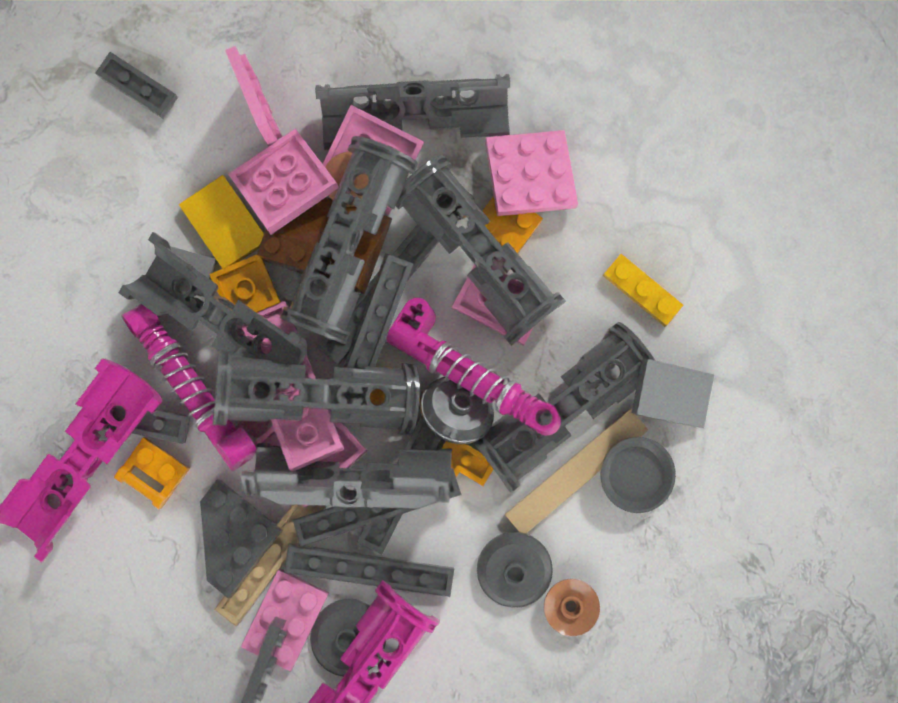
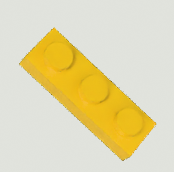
(643, 290)

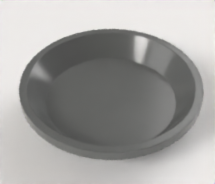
(454, 413)
(638, 475)
(514, 569)
(335, 632)

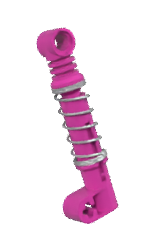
(442, 359)
(231, 443)

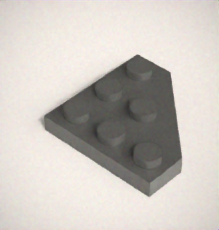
(233, 537)

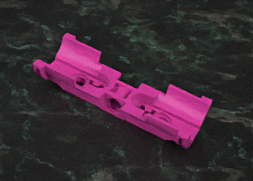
(27, 502)
(384, 619)

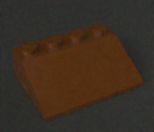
(295, 241)

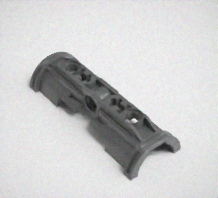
(476, 116)
(162, 295)
(332, 310)
(513, 311)
(619, 348)
(239, 375)
(413, 483)

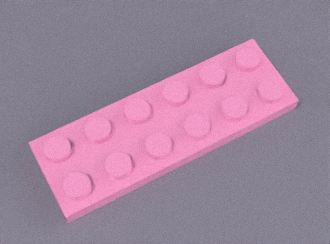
(315, 435)

